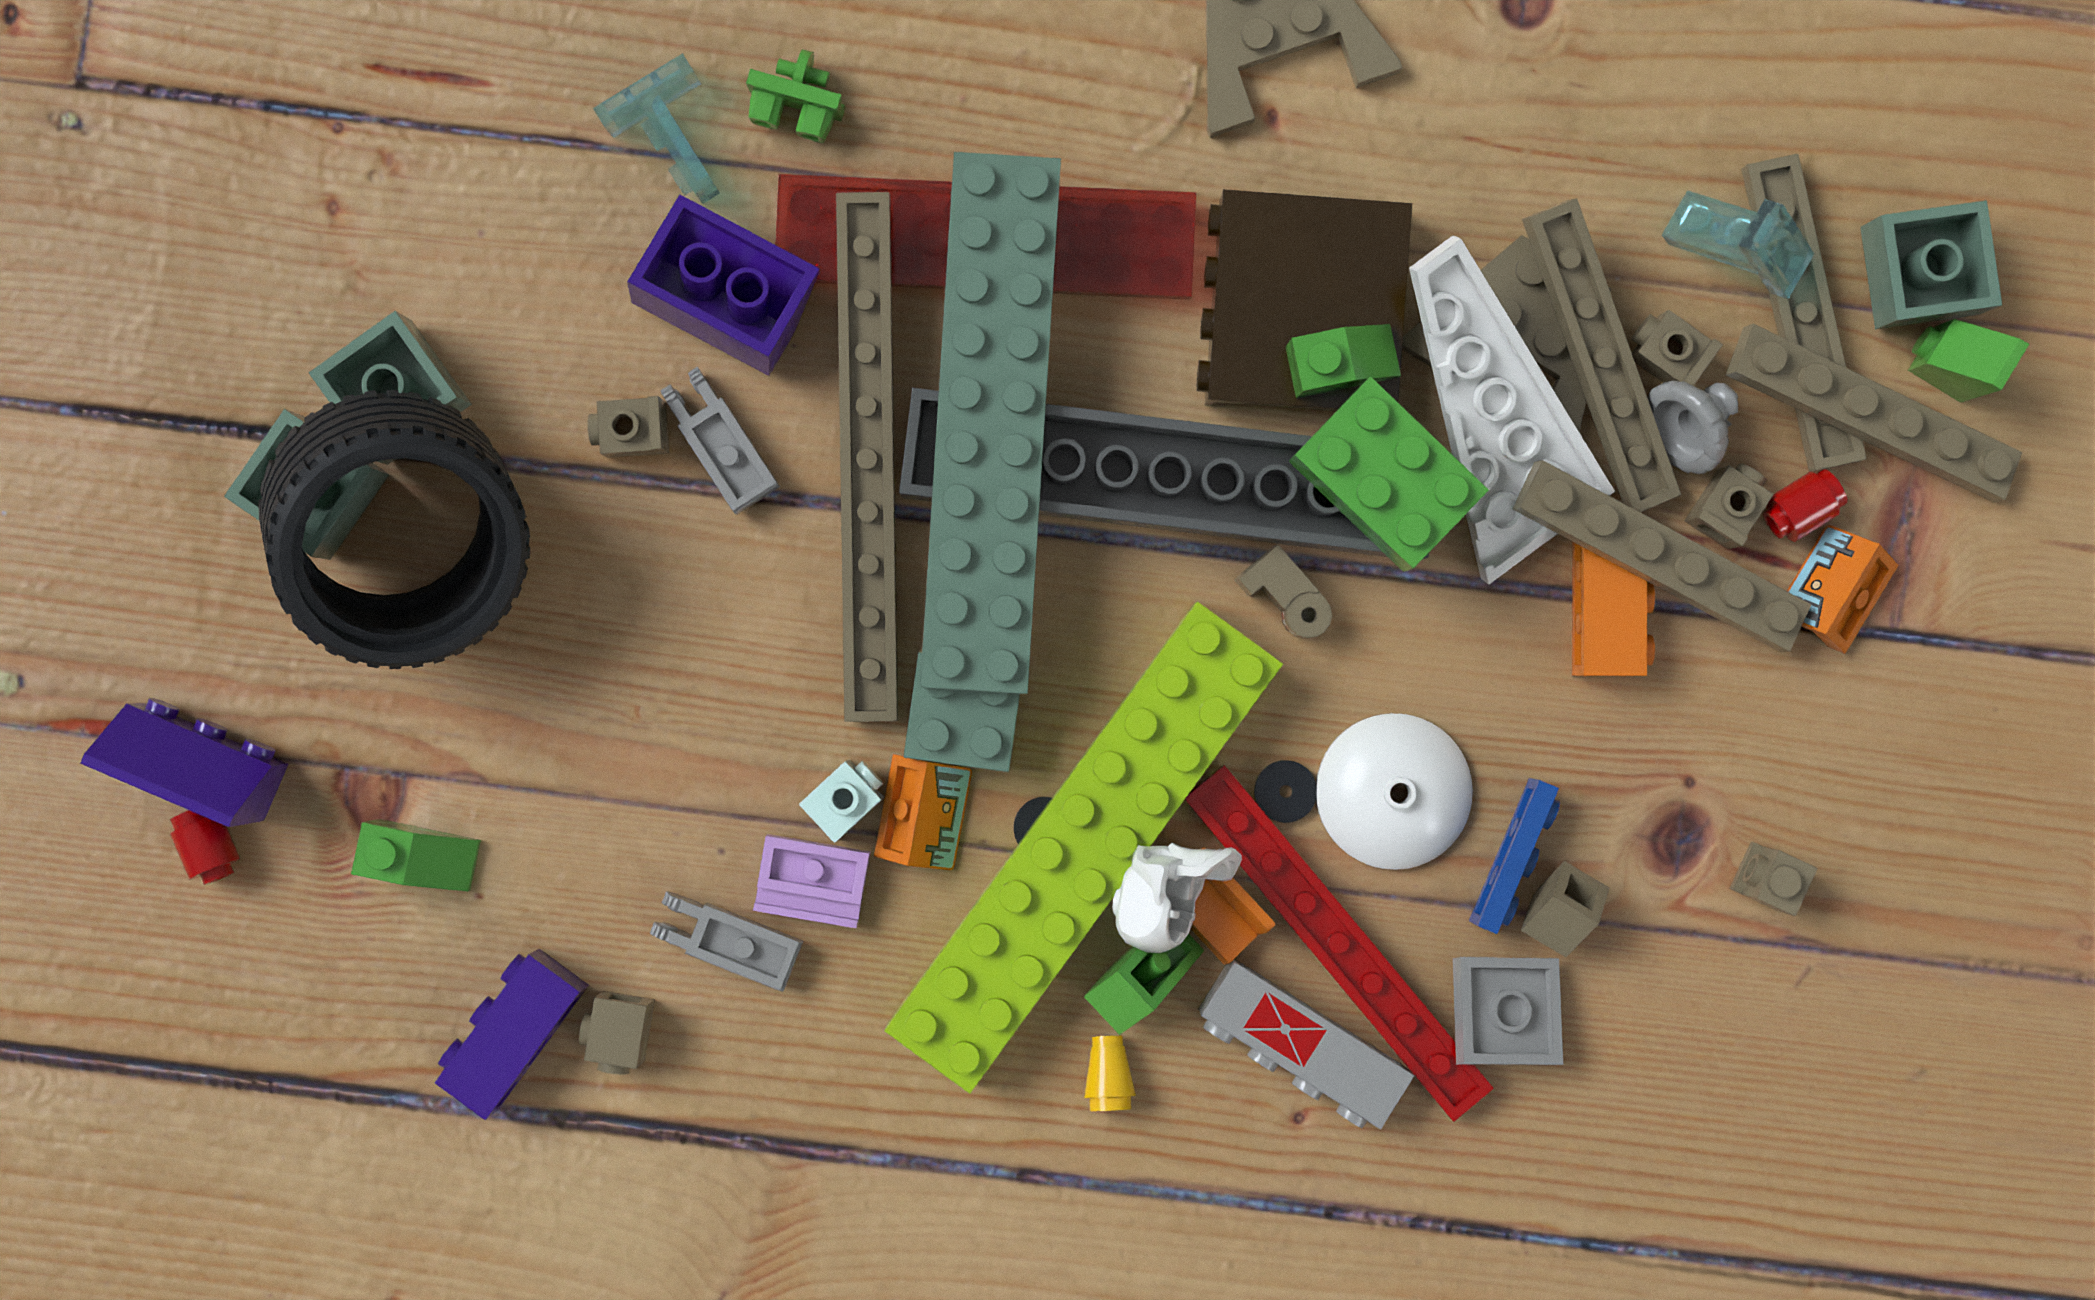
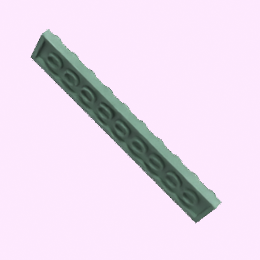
(990, 422)

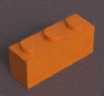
(1609, 618)

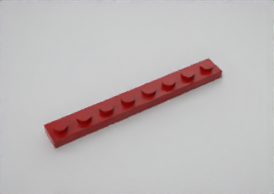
(1338, 942)

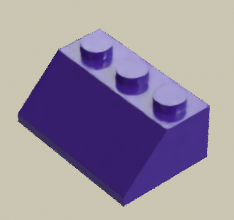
(723, 284)
(188, 763)

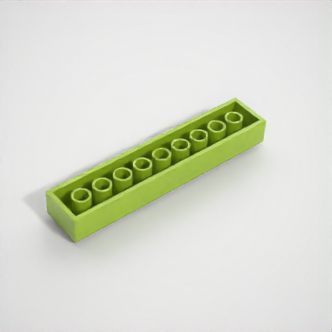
(1082, 847)

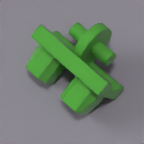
(772, 93)

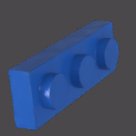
(1515, 856)

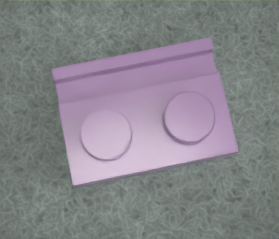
(811, 881)

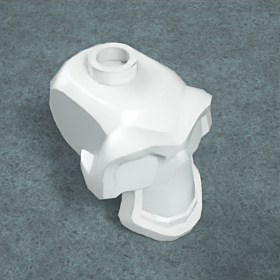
(1161, 890)

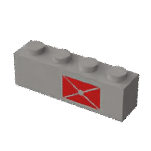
(1305, 1044)

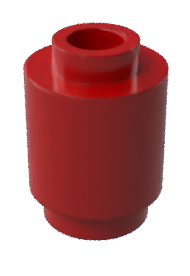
(1805, 505)
(203, 847)

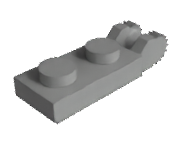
(722, 446)
(732, 942)

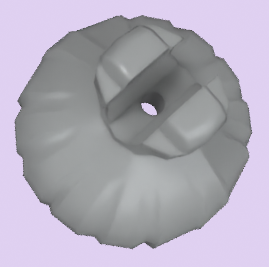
(1693, 423)

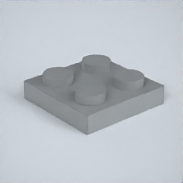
(1507, 1011)

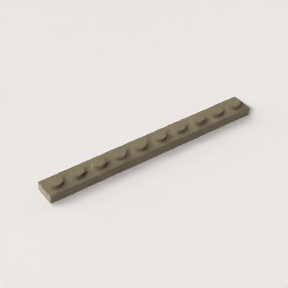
(867, 456)

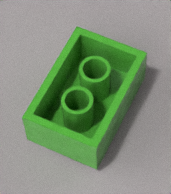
(1388, 475)

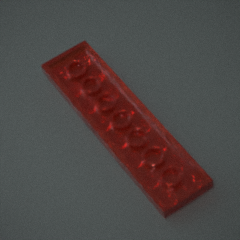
(1104, 237)

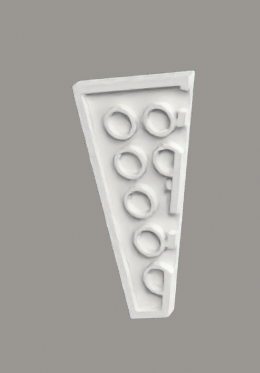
(1493, 404)

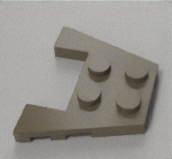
(1262, 30)
(1523, 295)

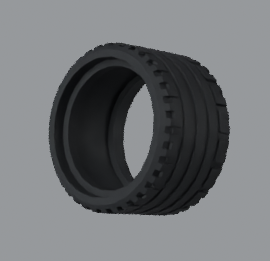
(400, 626)

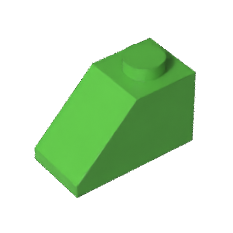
(1341, 358)
(1966, 359)
(415, 856)
(1140, 983)

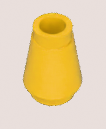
(1109, 1075)

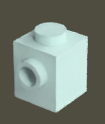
(843, 798)

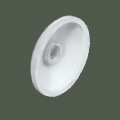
(1357, 785)

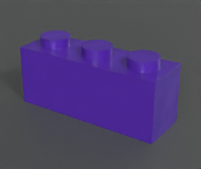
(509, 1032)

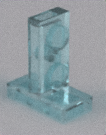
(650, 99)
(1750, 240)

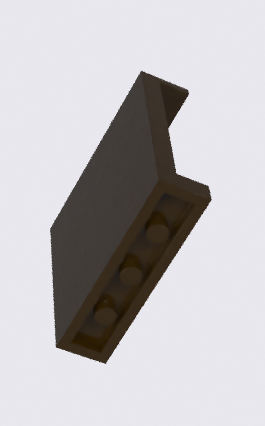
(1291, 272)

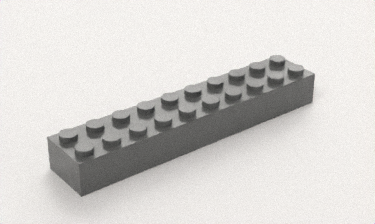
(1162, 477)

